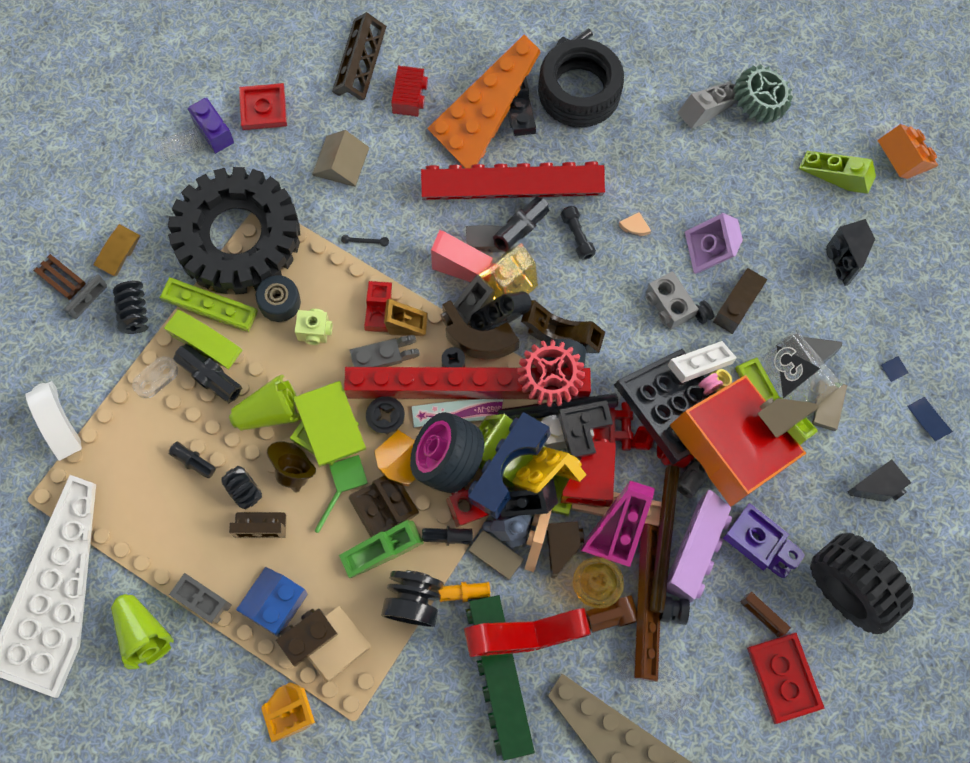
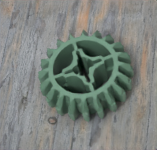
(762, 94)

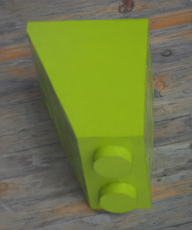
(493, 430)

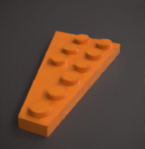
(479, 112)

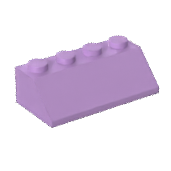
(698, 546)

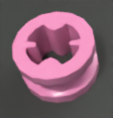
(710, 384)

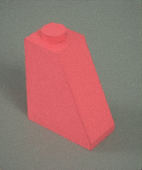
(457, 258)

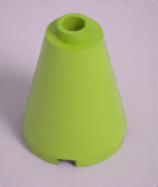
(266, 407)
(138, 633)

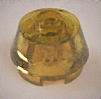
(598, 582)

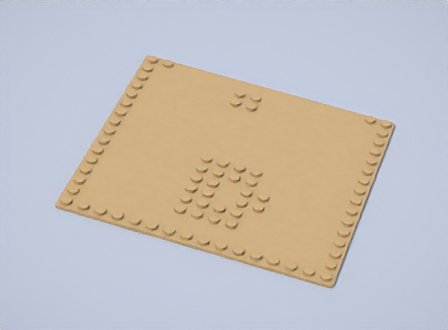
(177, 522)

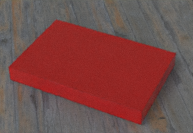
(785, 678)

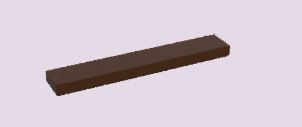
(647, 622)

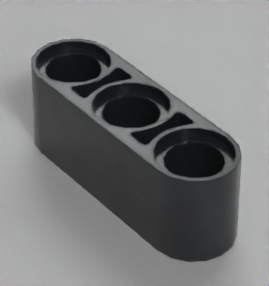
(502, 309)

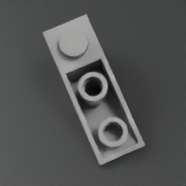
(707, 104)

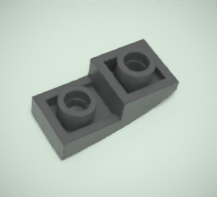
(481, 237)

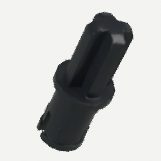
(191, 459)
(448, 535)

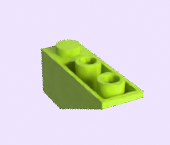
(844, 171)

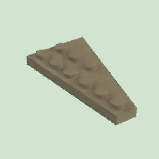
(606, 731)

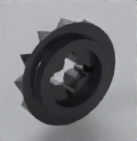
(388, 405)

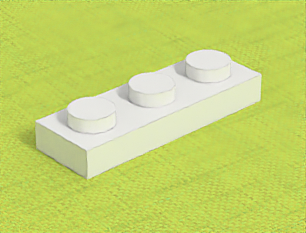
(701, 361)

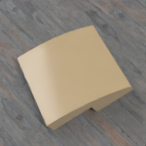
(342, 649)

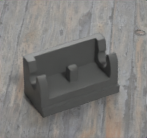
(199, 599)

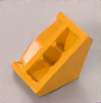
(394, 458)
(287, 712)

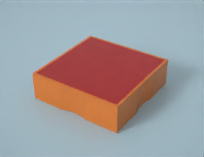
(735, 441)

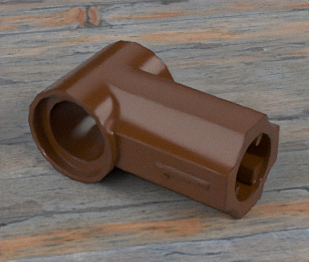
(618, 614)

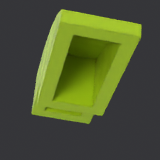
(203, 339)

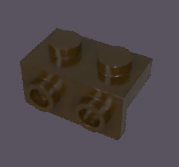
(306, 636)

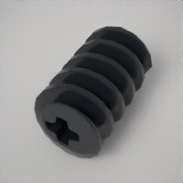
(129, 307)

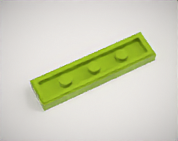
(208, 304)

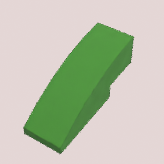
(381, 548)

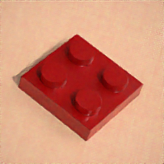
(263, 106)

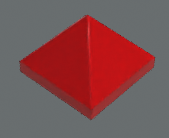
(642, 439)

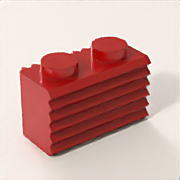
(408, 91)

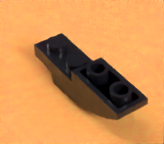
(521, 113)

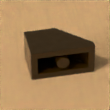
(563, 544)

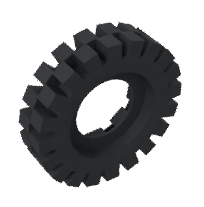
(212, 197)

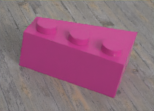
(621, 526)

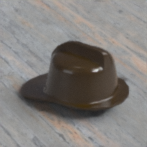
(290, 465)

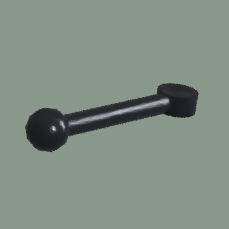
(384, 241)

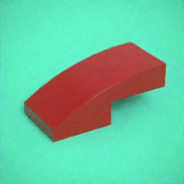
(376, 300)

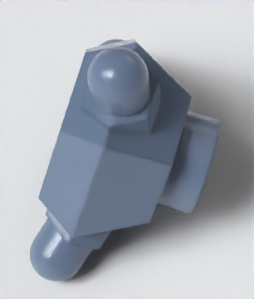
(510, 528)

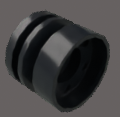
(412, 598)

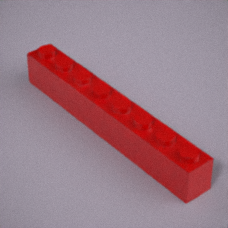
(512, 181)

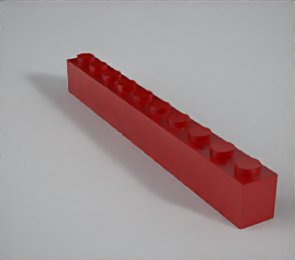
(446, 382)

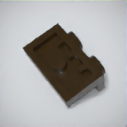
(259, 525)

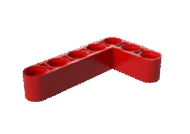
(526, 636)

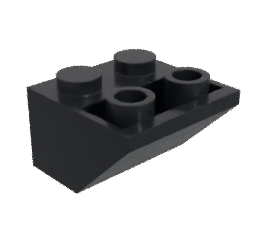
(850, 249)

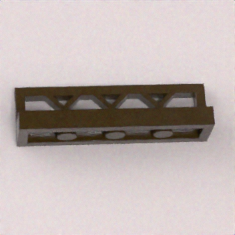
(354, 49)

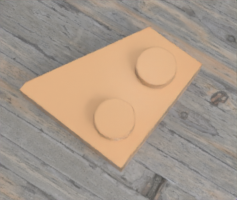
(536, 539)

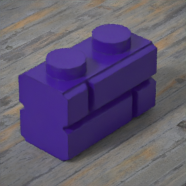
(210, 125)

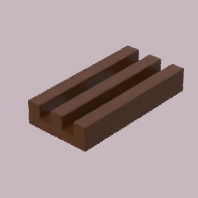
(47, 266)
(765, 614)

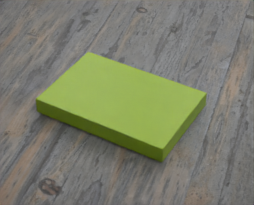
(329, 423)

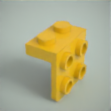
(545, 466)

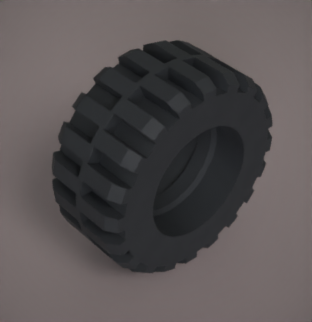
(862, 583)

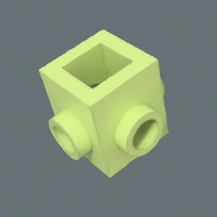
(313, 326)

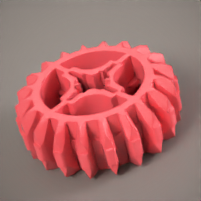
(543, 366)

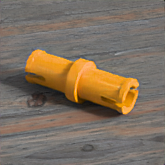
(465, 591)

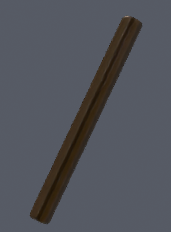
(664, 539)

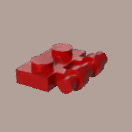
(625, 415)

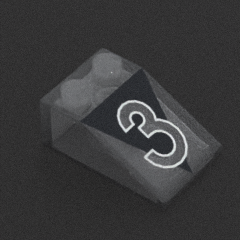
(799, 371)

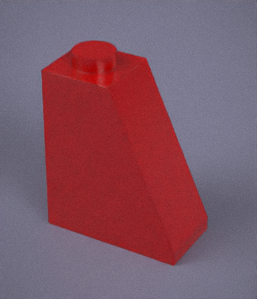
(598, 484)

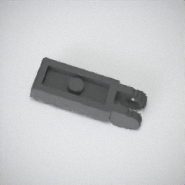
(384, 353)

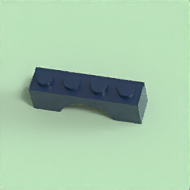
(525, 438)

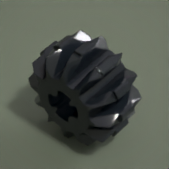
(241, 487)

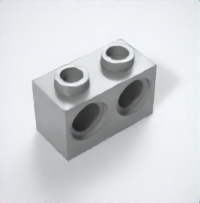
(677, 298)

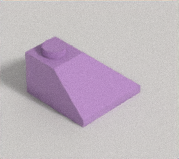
(713, 242)

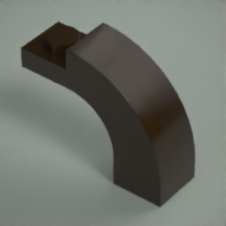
(547, 327)
(477, 343)

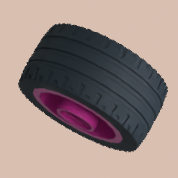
(447, 452)

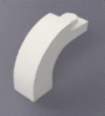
(52, 420)

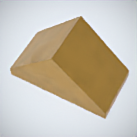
(404, 320)

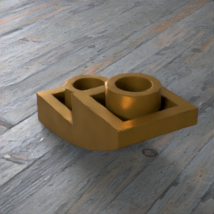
(116, 250)

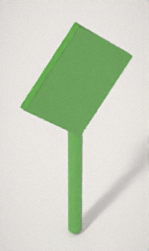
(346, 476)

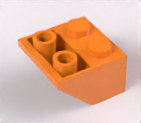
(908, 151)

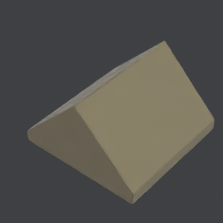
(341, 158)

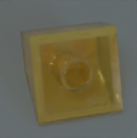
(512, 272)

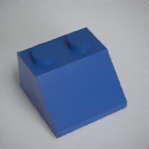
(272, 601)

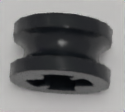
(704, 312)

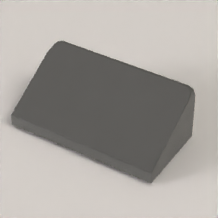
(85, 297)

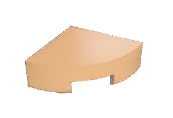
(635, 224)

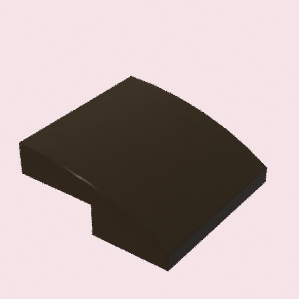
(383, 505)

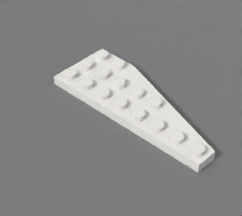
(47, 613)

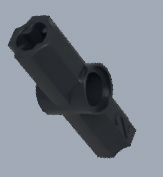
(521, 224)
(207, 373)

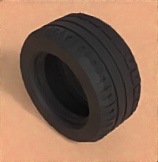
(588, 56)

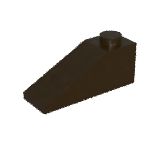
(739, 300)

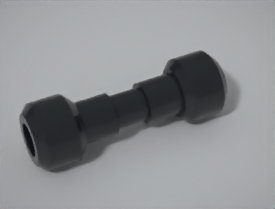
(585, 249)

